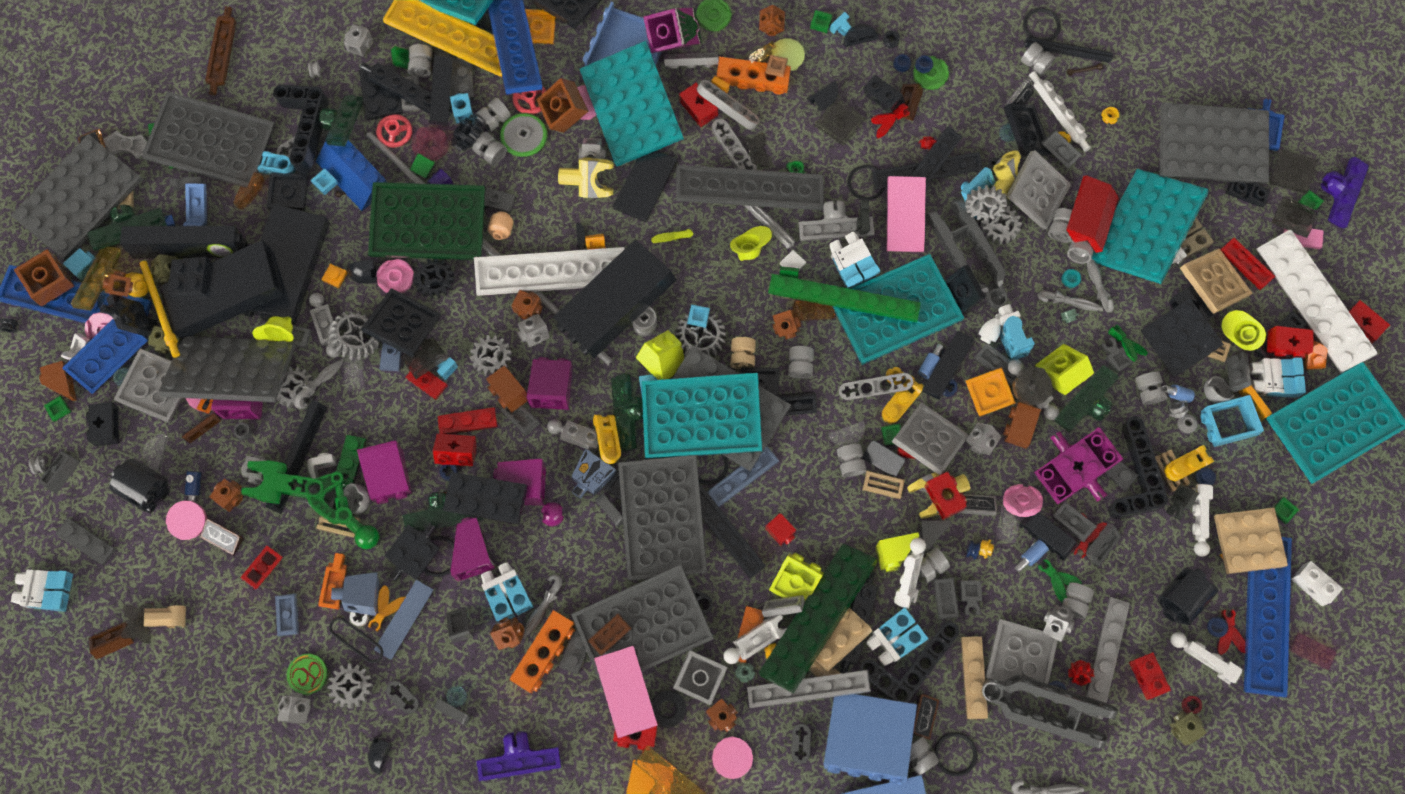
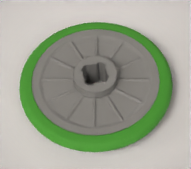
(532, 142)

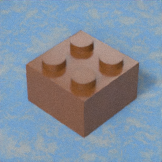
(562, 105)
(44, 277)

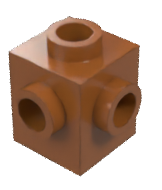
(772, 20)
(125, 284)
(527, 304)
(783, 318)
(227, 494)
(507, 633)
(722, 708)

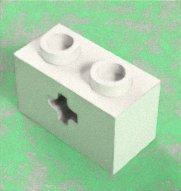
(1316, 583)

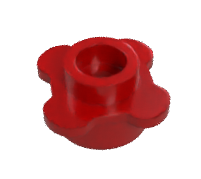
(927, 142)

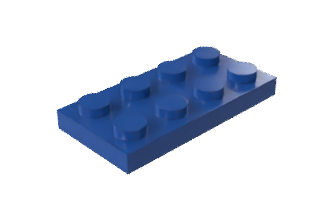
(103, 356)

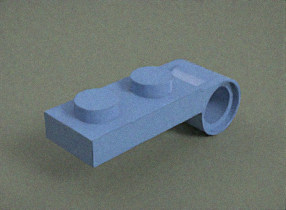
(196, 204)

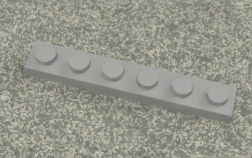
(1107, 650)
(810, 689)

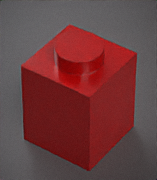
(781, 530)

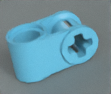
(274, 164)

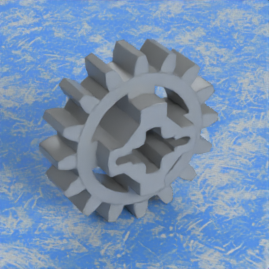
(986, 202)
(1000, 232)
(482, 360)
(289, 380)
(350, 695)

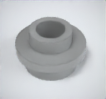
(1178, 410)
(1183, 427)

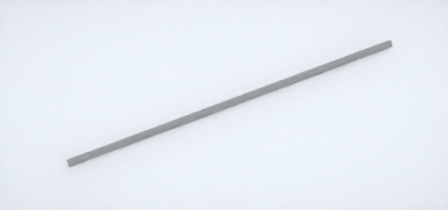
(490, 249)

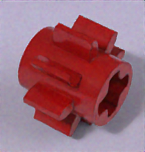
(1081, 672)

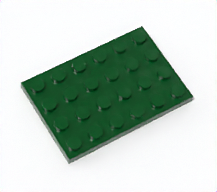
(426, 221)

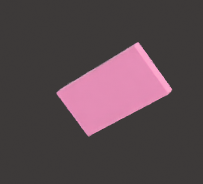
(905, 214)
(625, 692)

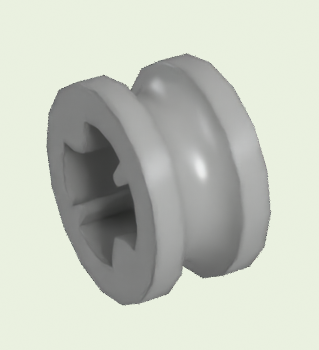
(314, 69)
(37, 464)

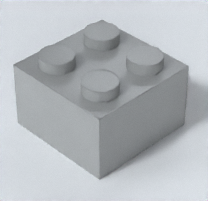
(699, 677)

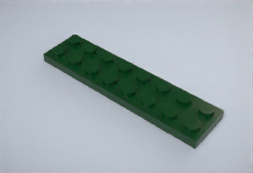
(818, 619)

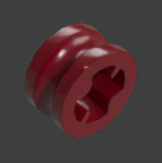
(1188, 699)

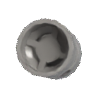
(1035, 57)
(420, 60)
(499, 112)
(489, 148)
(1058, 227)
(1080, 252)
(645, 323)
(801, 362)
(1150, 381)
(851, 460)
(933, 563)
(1077, 599)
(922, 757)

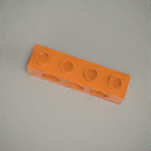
(745, 69)
(555, 622)

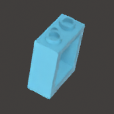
(1249, 416)

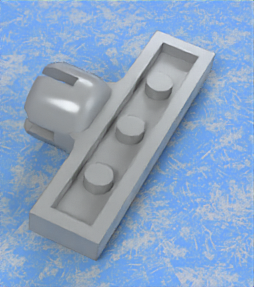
(833, 226)

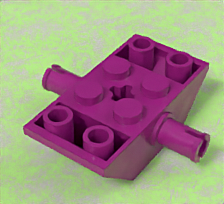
(1093, 451)

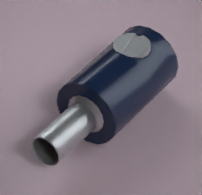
(193, 484)

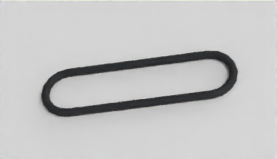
(351, 647)

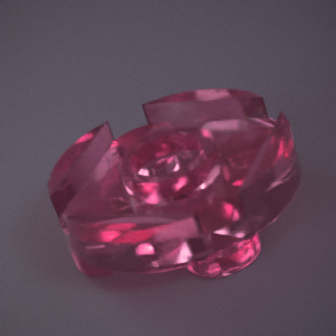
(428, 134)

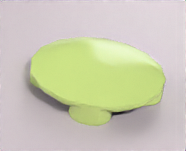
(791, 50)

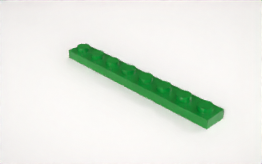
(844, 298)

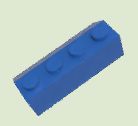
(352, 172)

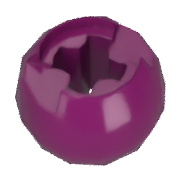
(552, 514)

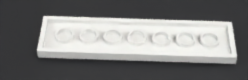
(540, 270)
(1316, 301)

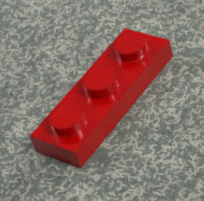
(1247, 264)
(467, 421)

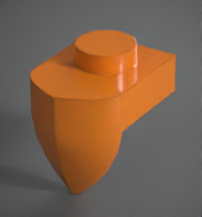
(1318, 358)

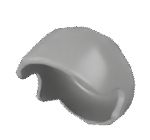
(1222, 387)
(360, 492)

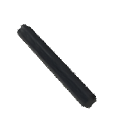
(1070, 50)

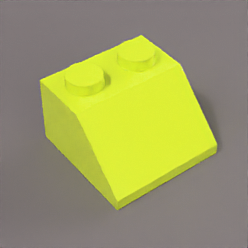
(662, 355)
(1066, 368)
(893, 551)

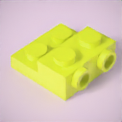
(796, 577)

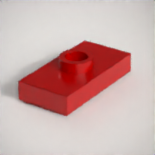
(428, 383)

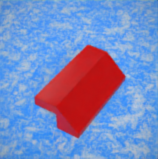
(1092, 213)

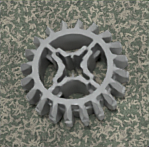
(707, 338)
(352, 341)

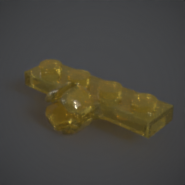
(93, 281)
(666, 777)

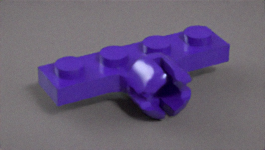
(1344, 190)
(518, 759)

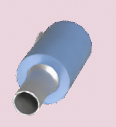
(930, 362)
(1179, 393)
(1032, 555)

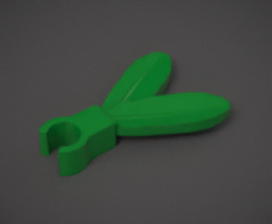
(1129, 346)
(1058, 580)

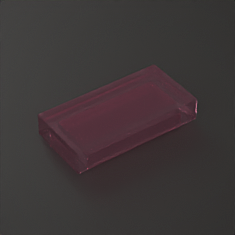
(1313, 651)

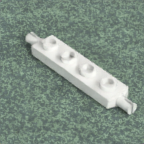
(1057, 106)

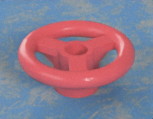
(524, 96)
(390, 122)

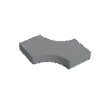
(119, 143)

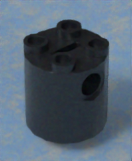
(139, 485)
(1187, 596)

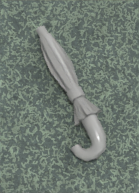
(1102, 294)
(1079, 303)
(309, 388)
(538, 614)
(1054, 789)

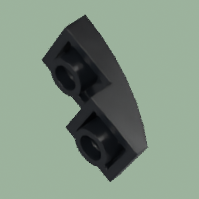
(1250, 193)

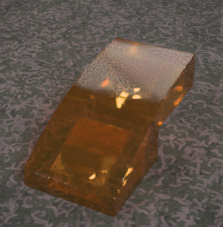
(247, 195)
(812, 311)

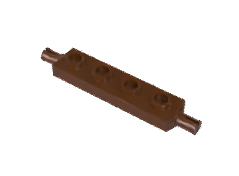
(220, 51)

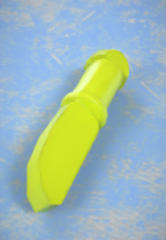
(664, 237)

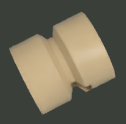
(742, 352)

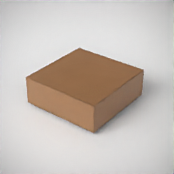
(776, 66)

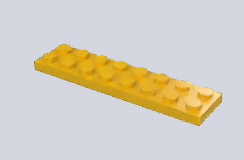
(445, 33)

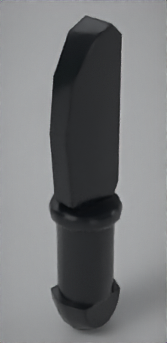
(581, 237)

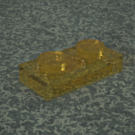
(762, 53)

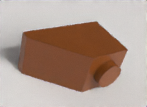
(58, 380)

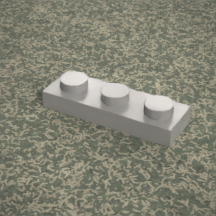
(691, 60)

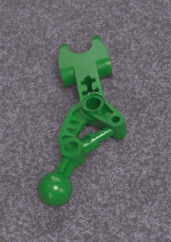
(277, 482)

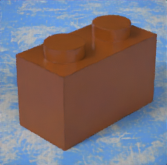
(507, 388)
(1022, 425)

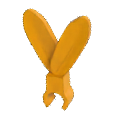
(384, 607)

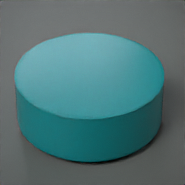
(1071, 278)

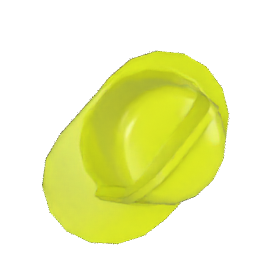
(749, 243)
(275, 329)
(1243, 330)

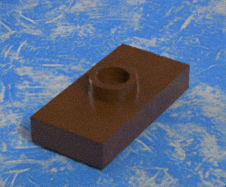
(610, 634)

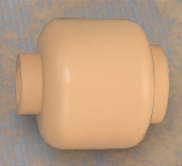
(500, 225)

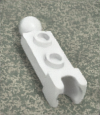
(1201, 511)
(912, 563)
(755, 640)
(1226, 671)

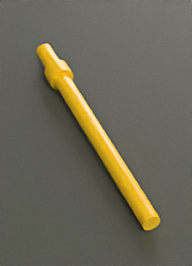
(170, 338)

